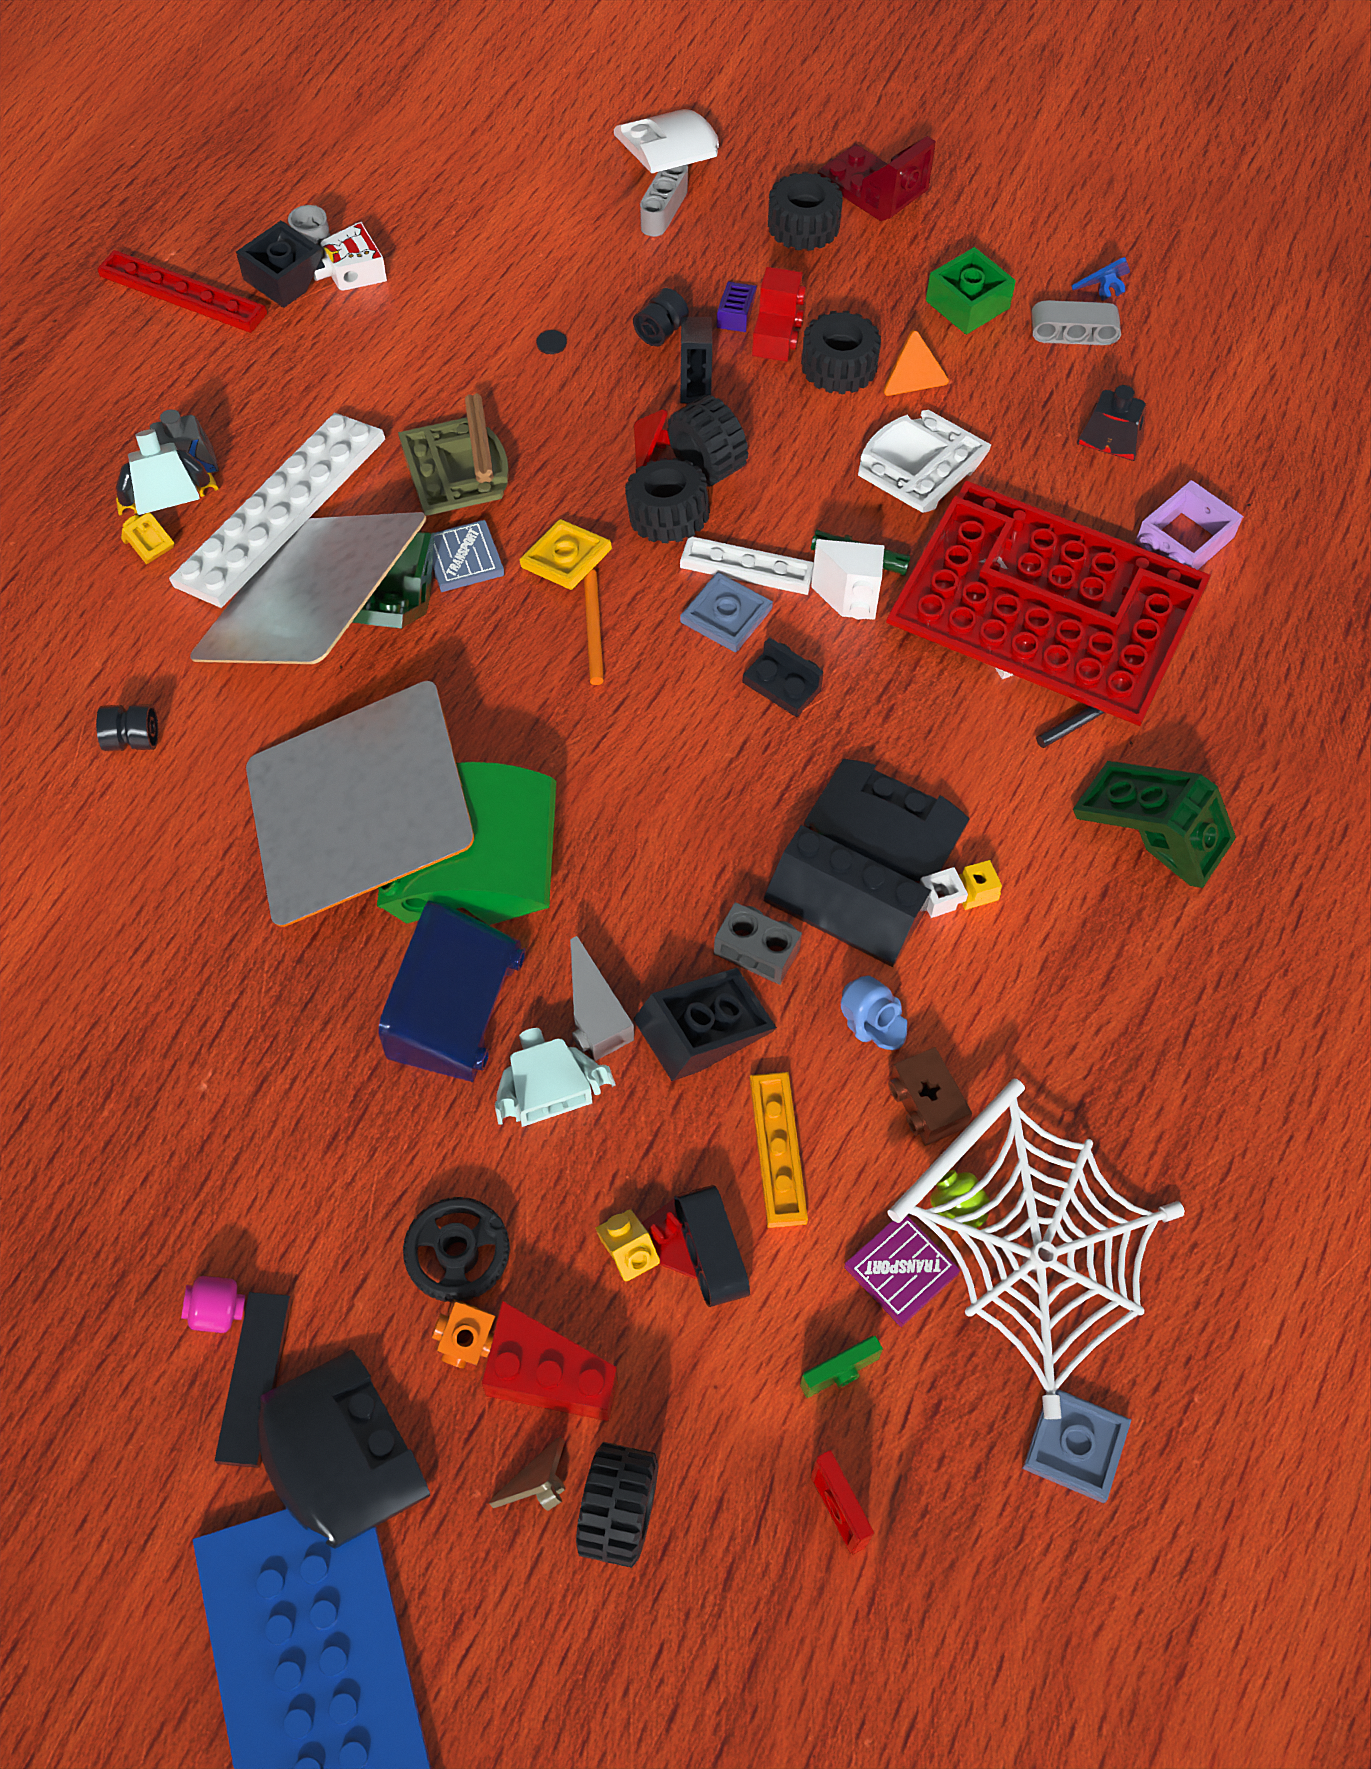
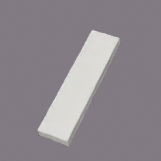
(747, 565)

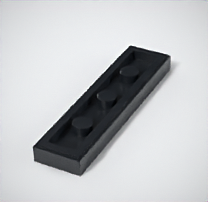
(252, 1376)

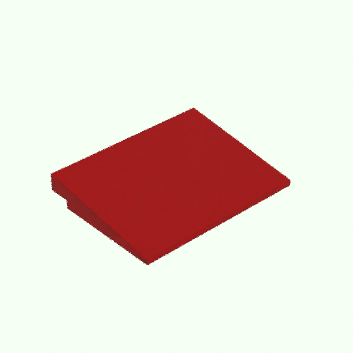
(1067, 611)

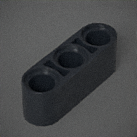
(711, 1246)

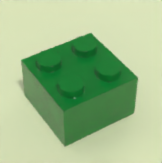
(970, 290)

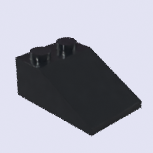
(702, 1022)

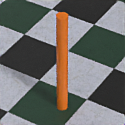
(593, 628)

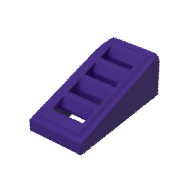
(736, 306)

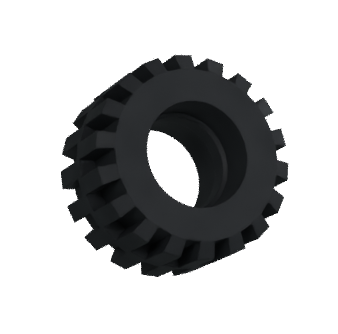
(804, 211)
(840, 352)
(709, 438)
(667, 500)
(617, 1504)

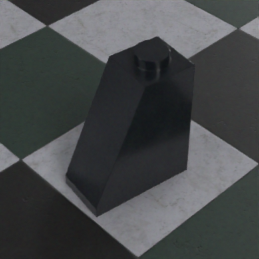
(696, 358)

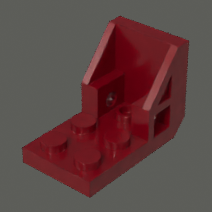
(879, 186)

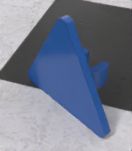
(1107, 278)

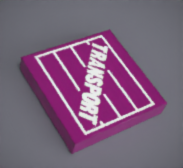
(902, 1269)

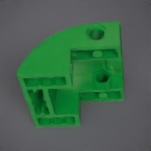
(511, 853)

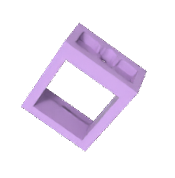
(1192, 502)

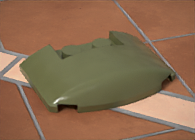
(444, 467)

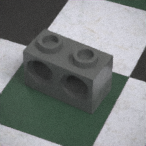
(752, 950)

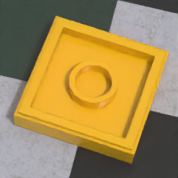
(565, 554)

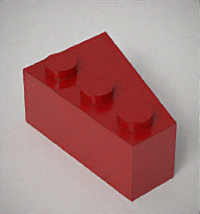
(546, 1369)

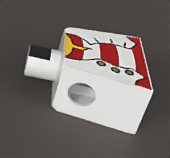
(351, 259)

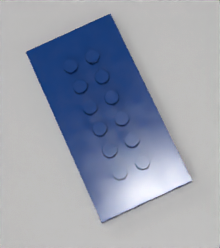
(307, 1649)

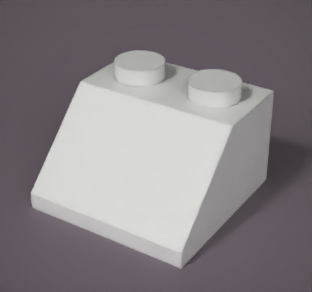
(848, 576)

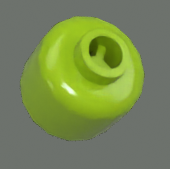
(954, 1185)

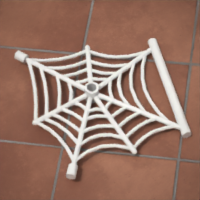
(1047, 1251)

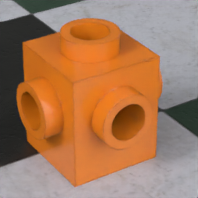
(462, 1317)

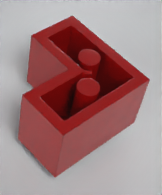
(779, 314)

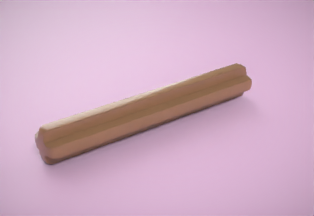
(479, 438)

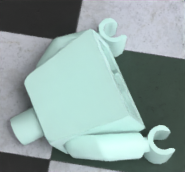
(547, 1080)

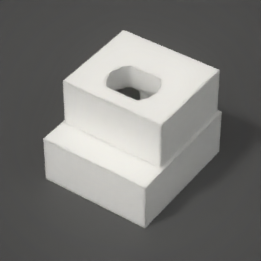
(946, 883)

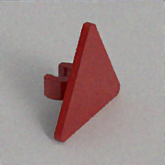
(649, 434)
(668, 1240)

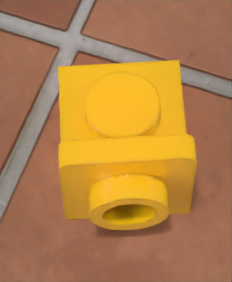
(146, 537)

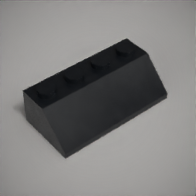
(847, 895)

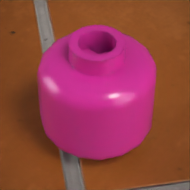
(212, 1304)

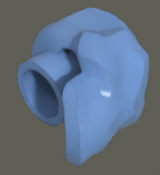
(874, 1013)

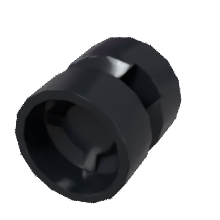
(660, 317)
(120, 727)

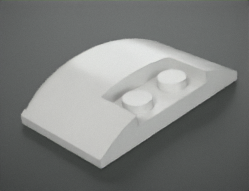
(669, 139)
(921, 458)

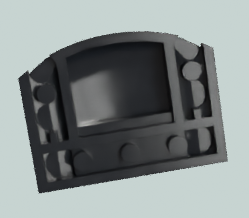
(887, 820)
(336, 1452)

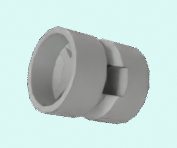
(310, 222)

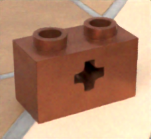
(929, 1076)

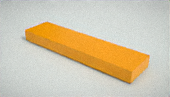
(778, 1150)

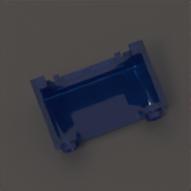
(447, 992)

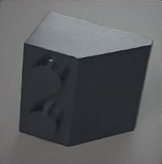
(279, 263)

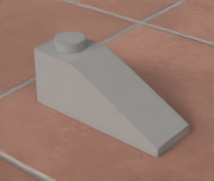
(598, 1015)

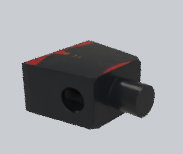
(1115, 423)

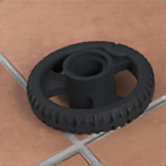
(425, 1232)

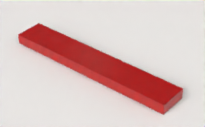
(182, 291)

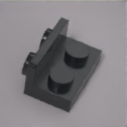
(784, 677)

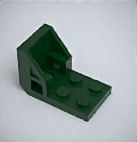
(405, 589)
(1174, 811)

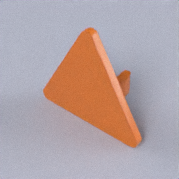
(914, 368)

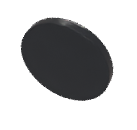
(551, 342)

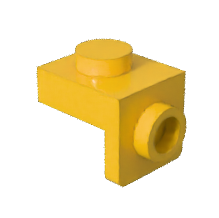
(628, 1244)

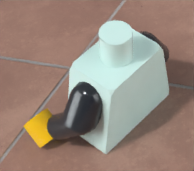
(159, 477)

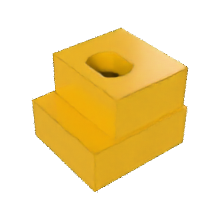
(980, 893)

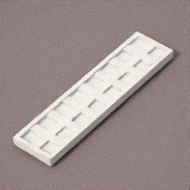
(277, 510)

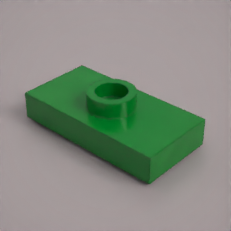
(842, 1367)

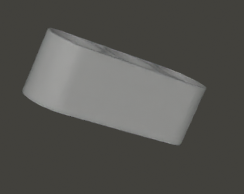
(663, 200)
(1076, 322)

